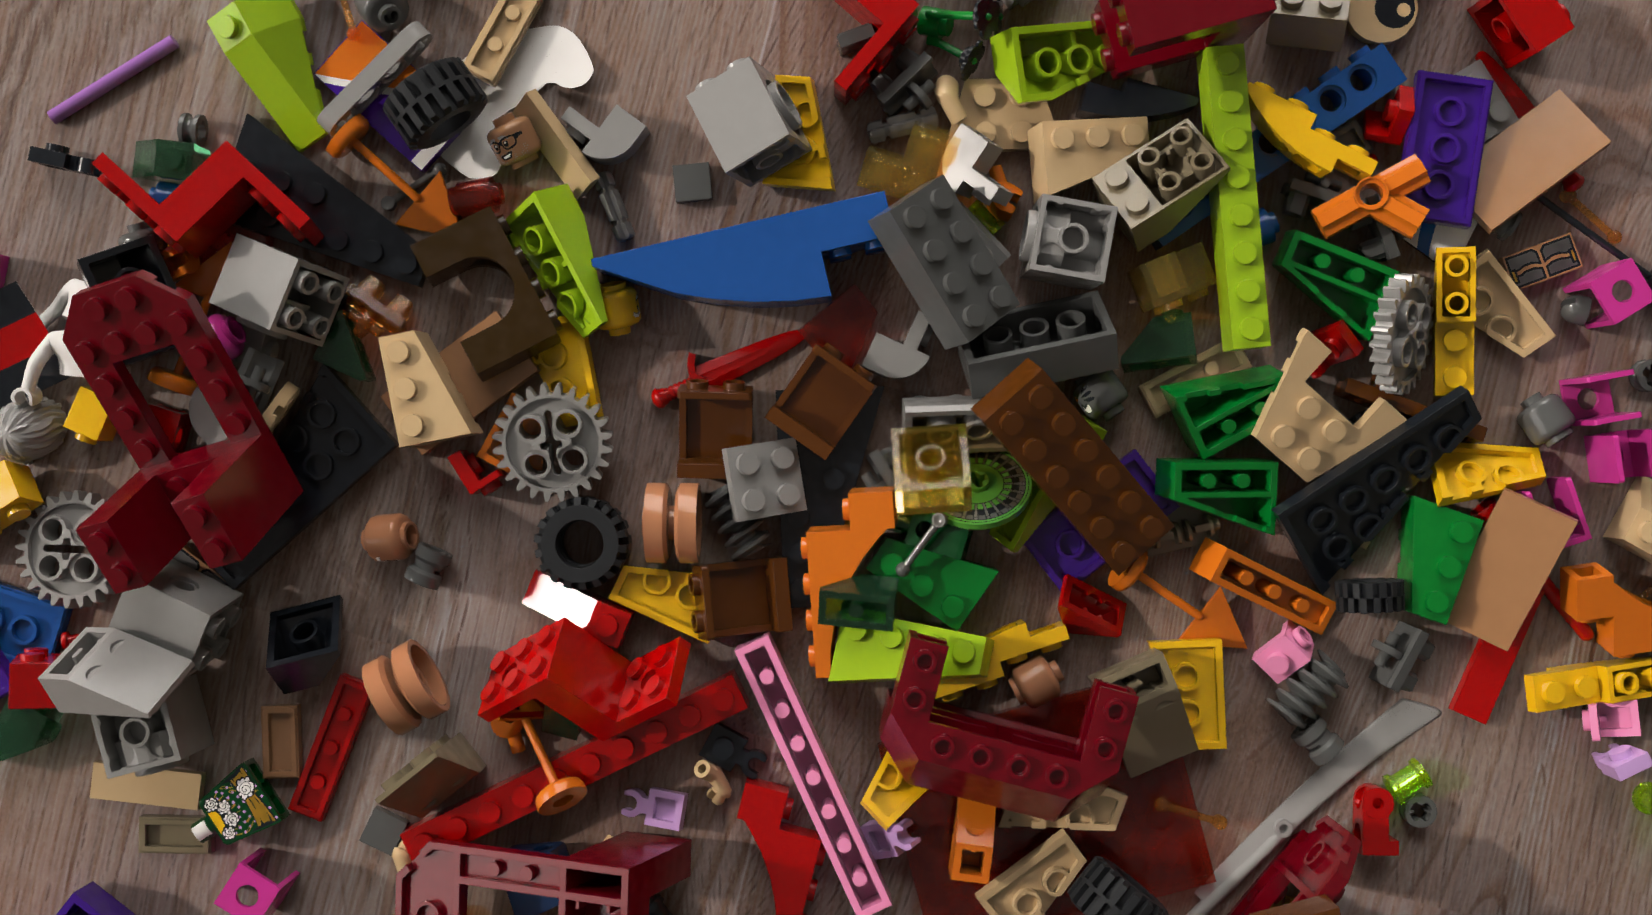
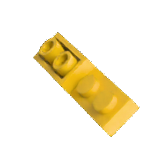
(1289, 130)
(1454, 319)
(1010, 644)
(1589, 683)

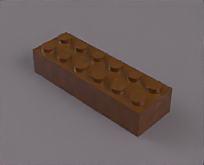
(1072, 465)

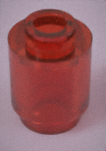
(475, 195)

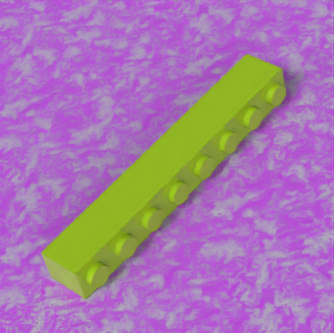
(1234, 199)

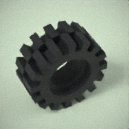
(1369, 595)

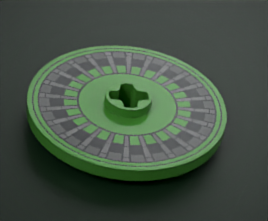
(1000, 492)

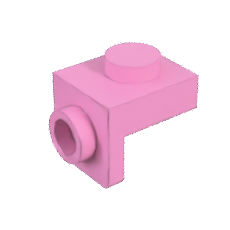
(1285, 652)
(1612, 719)

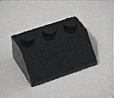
(123, 260)

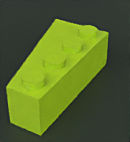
(877, 654)

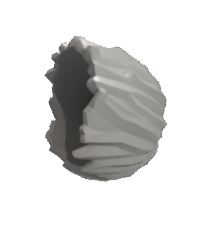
(31, 430)

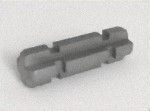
(900, 124)
(614, 207)

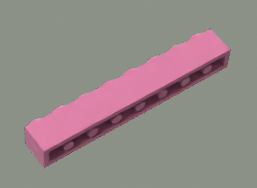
(813, 775)

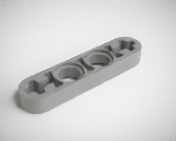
(375, 77)

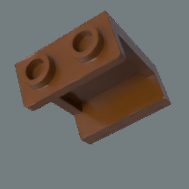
(822, 400)
(711, 421)
(740, 597)

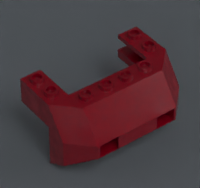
(998, 757)

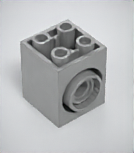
(749, 121)
(1067, 242)
(278, 292)
(181, 613)
(158, 741)

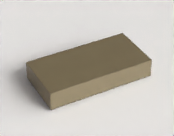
(171, 835)

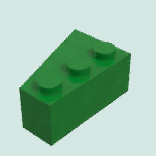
(1334, 279)
(1220, 407)
(1225, 487)
(1434, 556)
(935, 582)

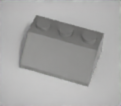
(950, 410)

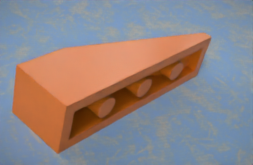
(1263, 586)

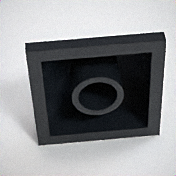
(304, 643)

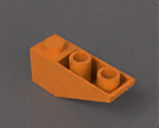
(972, 841)

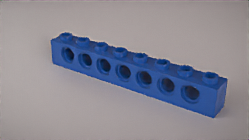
(1379, 76)

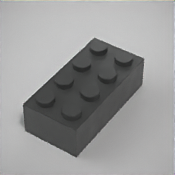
(944, 262)
(1060, 335)

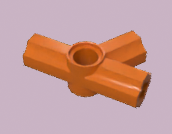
(1394, 207)

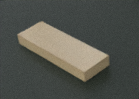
(500, 38)
(558, 145)
(1210, 363)
(166, 788)

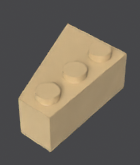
(1077, 150)
(422, 392)

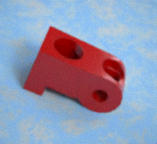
(1371, 820)

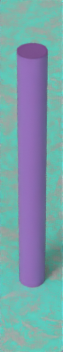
(113, 79)

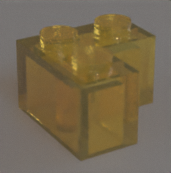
(904, 173)
(1170, 277)

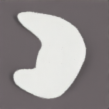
(542, 57)

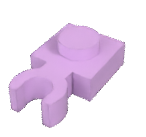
(1622, 761)
(662, 807)
(891, 841)

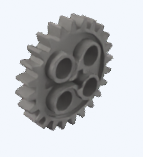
(1401, 333)
(519, 445)
(73, 583)

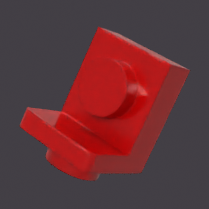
(1393, 121)
(1340, 341)
(470, 472)

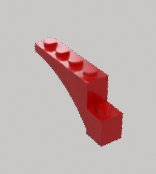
(786, 848)

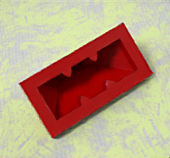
(1089, 610)

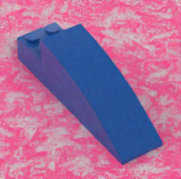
(755, 262)

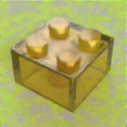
(931, 469)

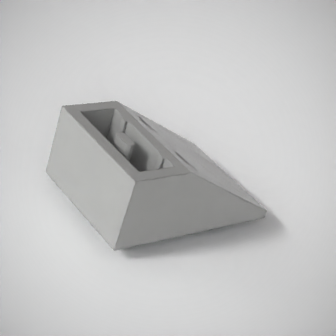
(113, 675)

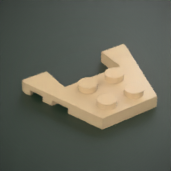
(999, 115)
(1305, 427)

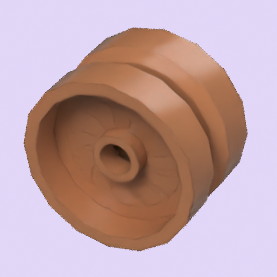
(670, 522)
(405, 687)

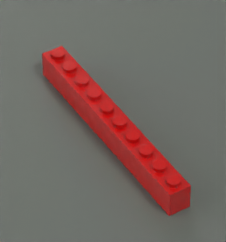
(586, 760)

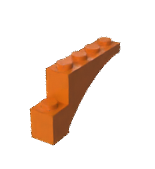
(835, 555)
(1620, 615)

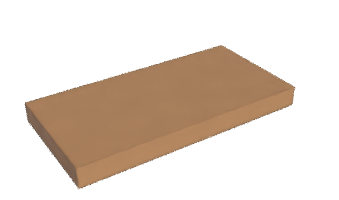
(1533, 158)
(478, 394)
(1509, 567)

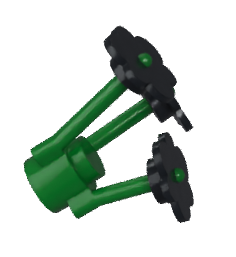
(939, 22)

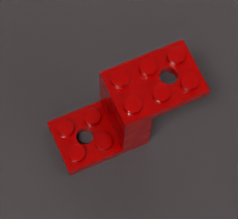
(893, 24)
(208, 201)
(585, 679)

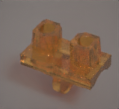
(365, 300)

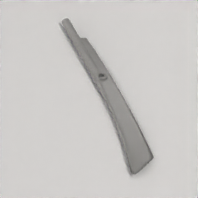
(1376, 739)

